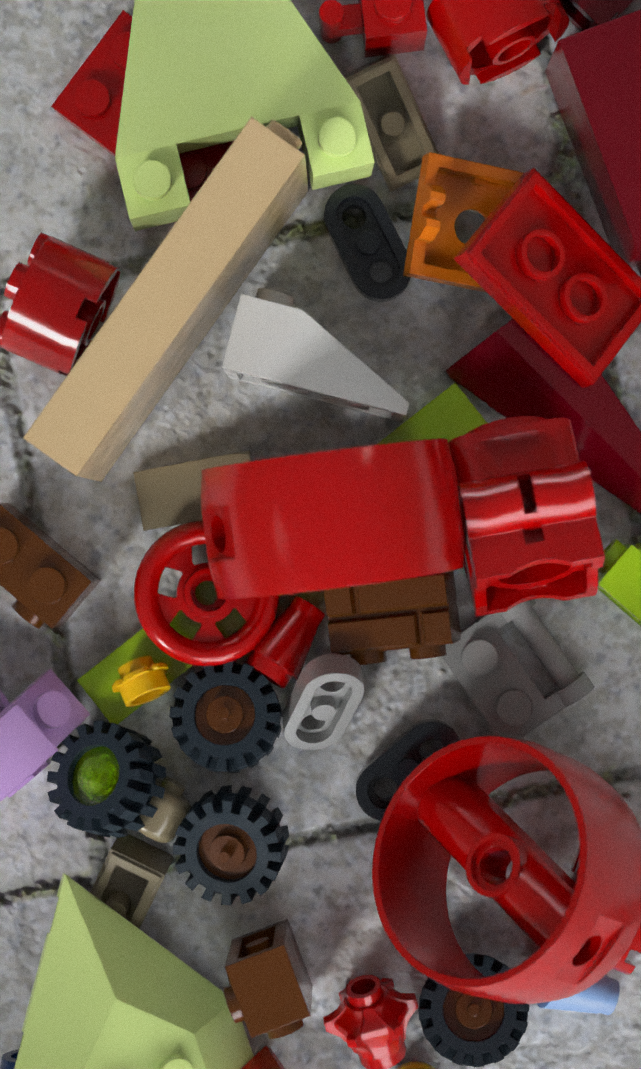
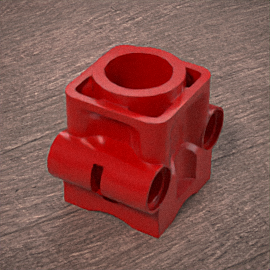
(526, 513)

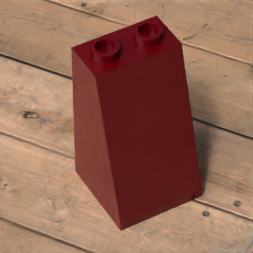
(599, 99)

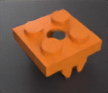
(443, 192)

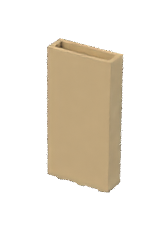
(173, 302)

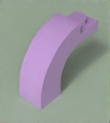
(34, 728)

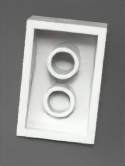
(294, 354)

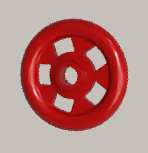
(158, 610)

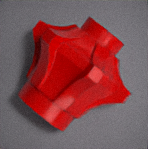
(373, 1020)

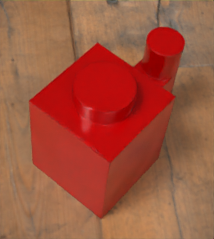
(384, 24)

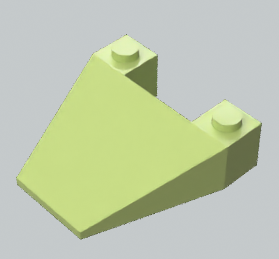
(202, 75)

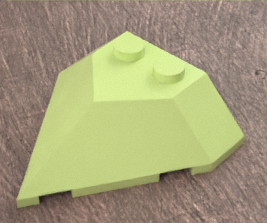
(121, 999)

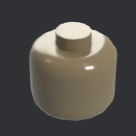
(169, 814)

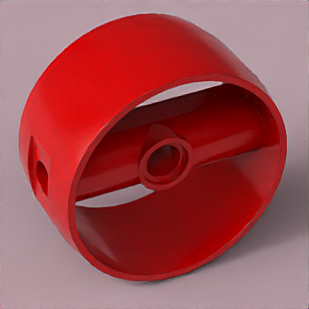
(332, 519)
(448, 812)

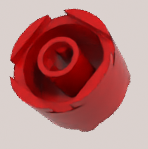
(494, 35)
(56, 303)

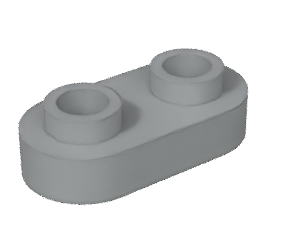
(323, 702)

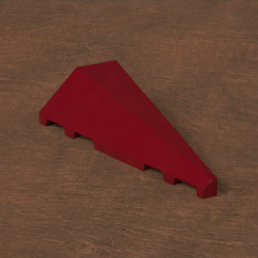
(524, 380)

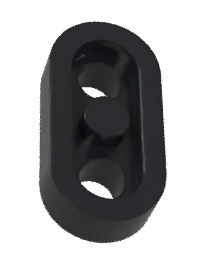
(368, 244)
(398, 762)

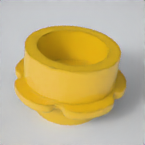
(141, 681)

